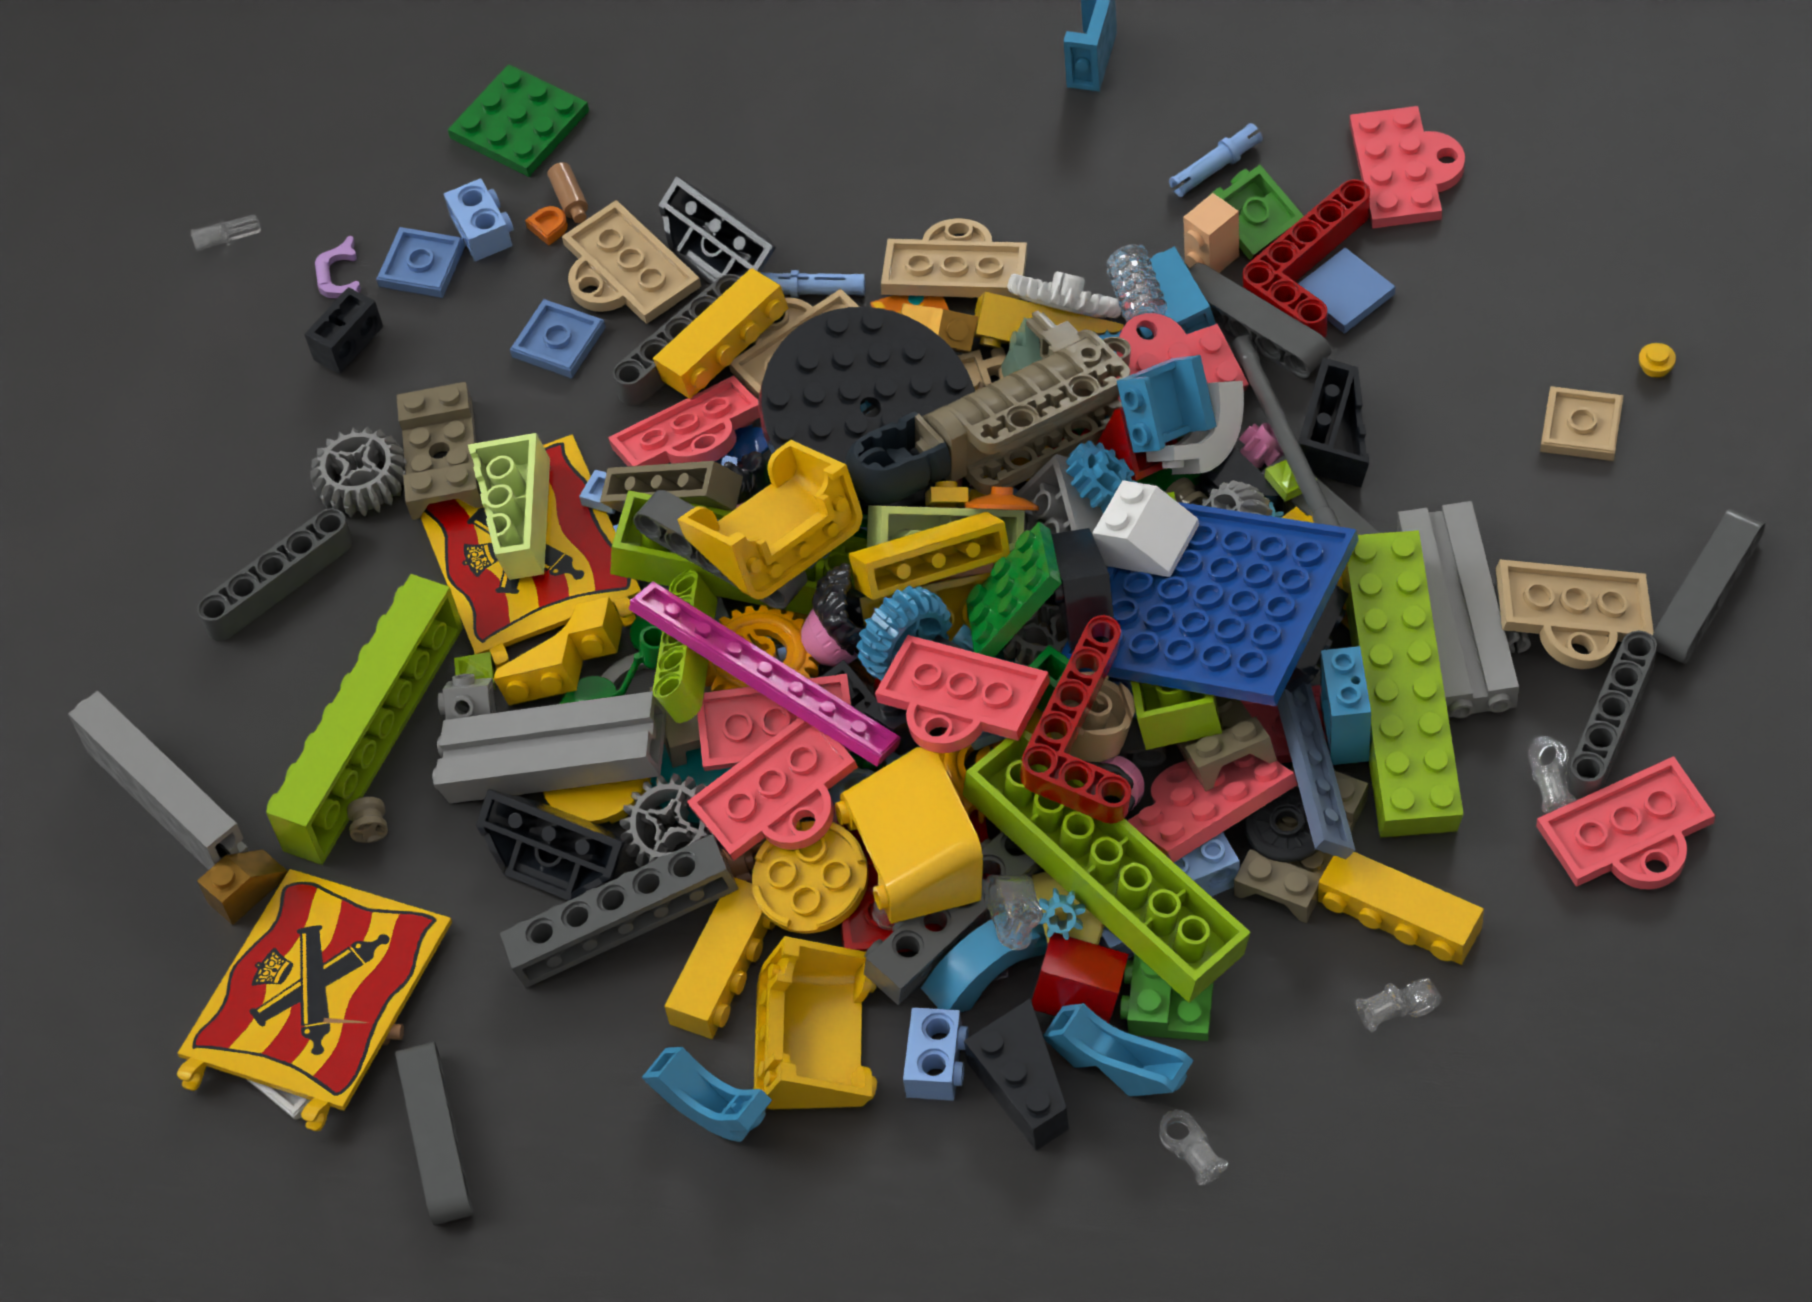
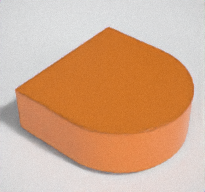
(548, 224)

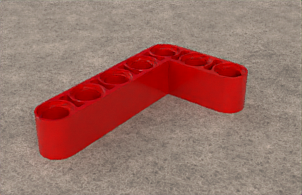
(1278, 267)
(1068, 722)

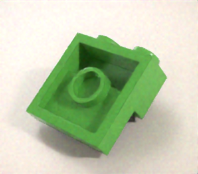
(1262, 209)
(1159, 1010)

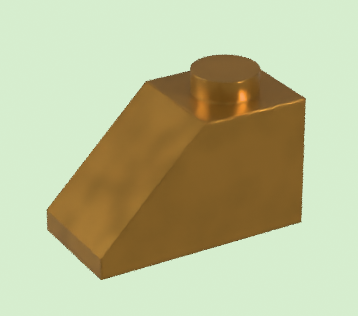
(953, 327)
(240, 882)

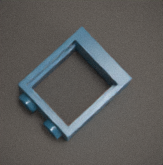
(1345, 705)

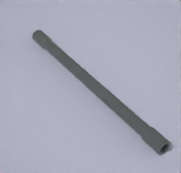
(1250, 362)

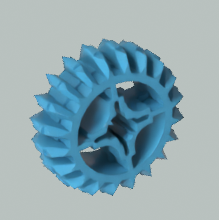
(908, 612)

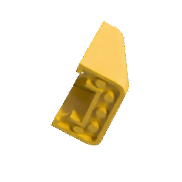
(783, 526)
(915, 837)
(812, 1027)

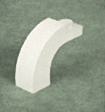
(1207, 449)

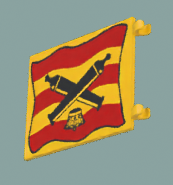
(575, 571)
(310, 959)

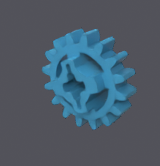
(1097, 473)

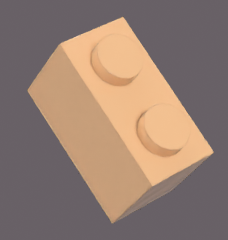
(1211, 234)

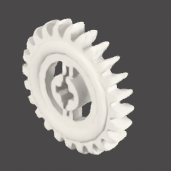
(1064, 294)

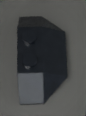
(711, 235)
(547, 845)

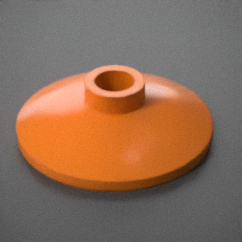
(1001, 499)

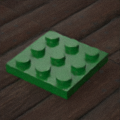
(518, 120)
(1013, 591)

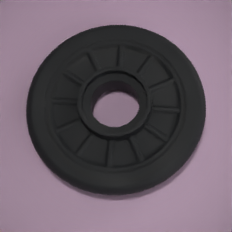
(1273, 842)

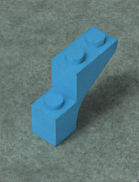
(1128, 1060)

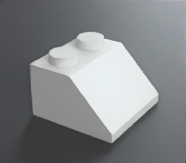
(1144, 530)

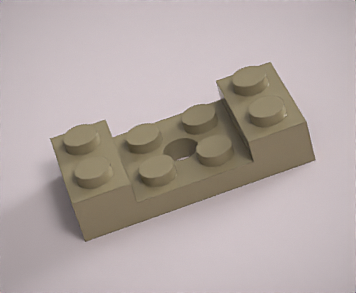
(433, 423)
(1239, 738)
(1297, 881)

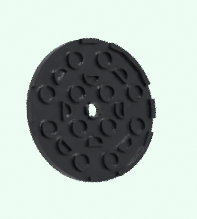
(852, 358)

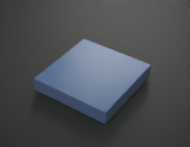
(421, 262)
(1348, 289)
(557, 338)

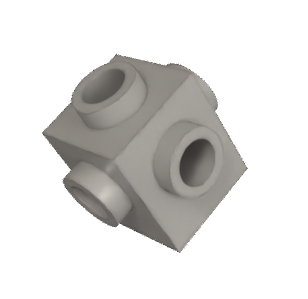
(462, 688)

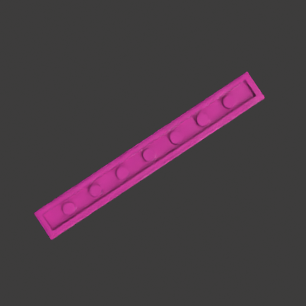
(765, 673)

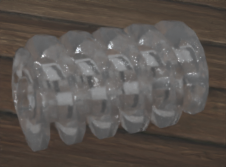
(1135, 282)

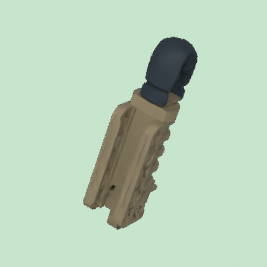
(999, 422)

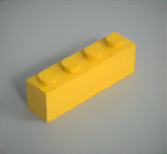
(720, 333)
(929, 555)
(1401, 906)
(719, 963)

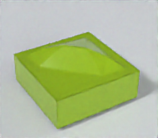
(1283, 480)
(478, 664)

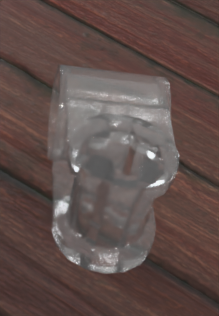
(1012, 908)

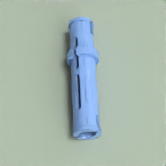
(1227, 152)
(818, 284)

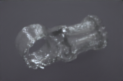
(1552, 776)
(1414, 999)
(1193, 1147)

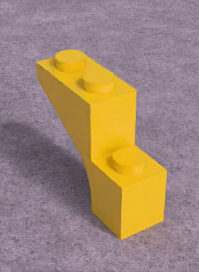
(557, 662)

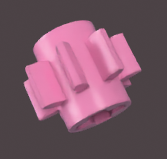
(1260, 445)

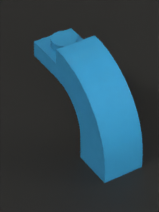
(974, 964)
(704, 1097)

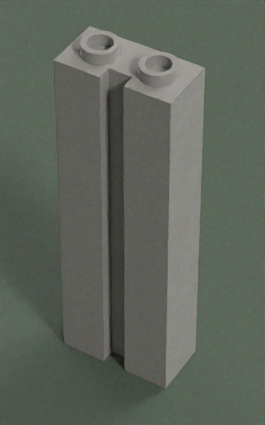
(1465, 611)
(551, 747)
(156, 781)

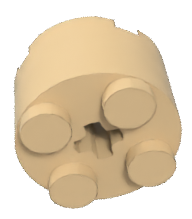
(1105, 724)

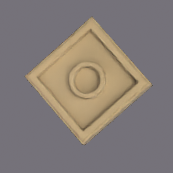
(1581, 423)

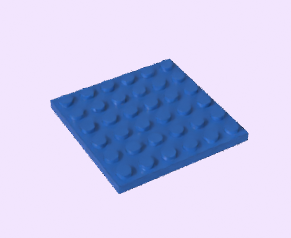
(1232, 608)

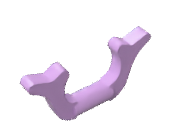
(323, 263)

